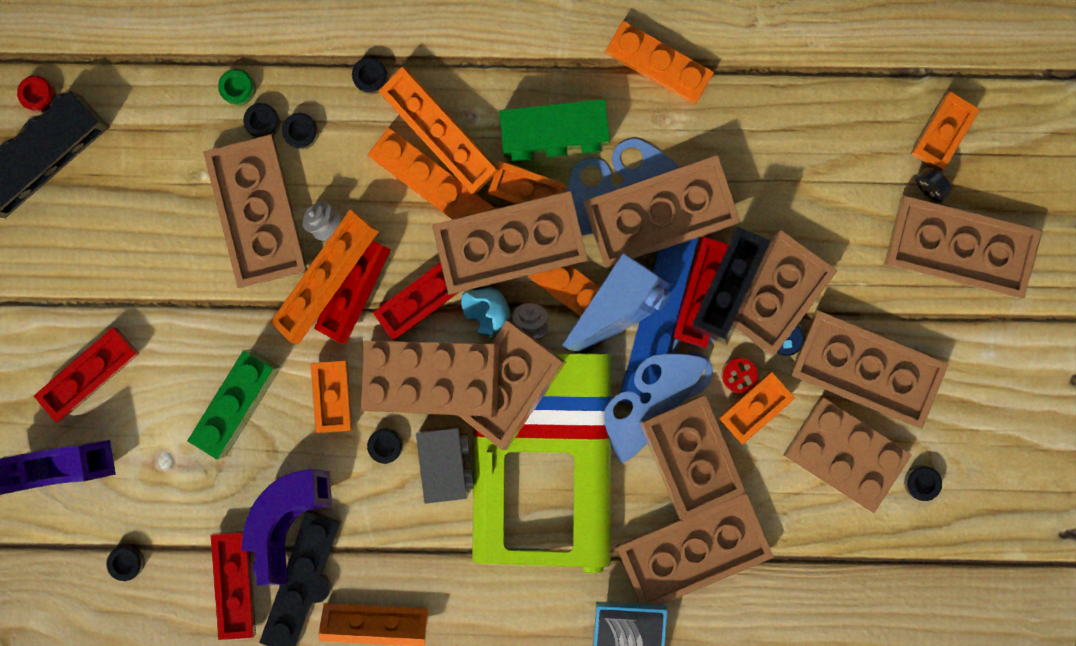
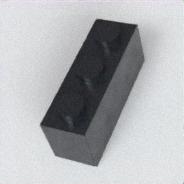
(732, 286)

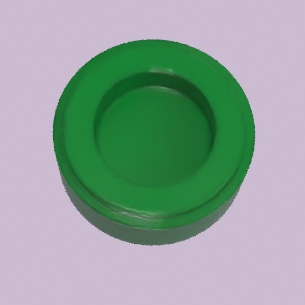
(236, 87)

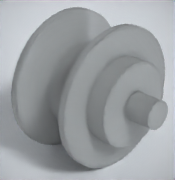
(321, 220)
(531, 319)

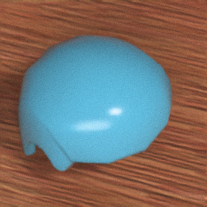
(487, 307)

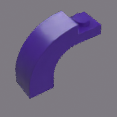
(56, 466)
(273, 515)

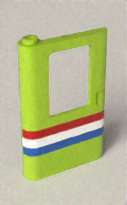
(563, 422)

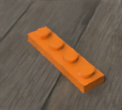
(439, 130)
(324, 277)

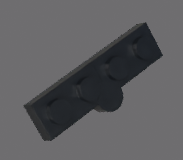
(304, 580)

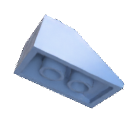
(622, 301)

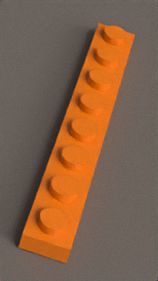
(456, 202)

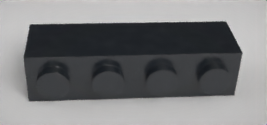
(46, 148)

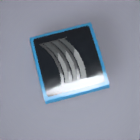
(629, 624)

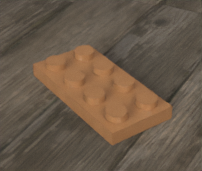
(255, 211)
(662, 211)
(509, 242)
(962, 247)
(868, 369)
(430, 378)
(694, 551)

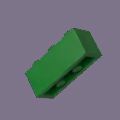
(554, 129)
(234, 404)

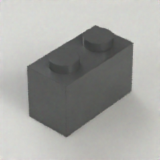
(443, 464)

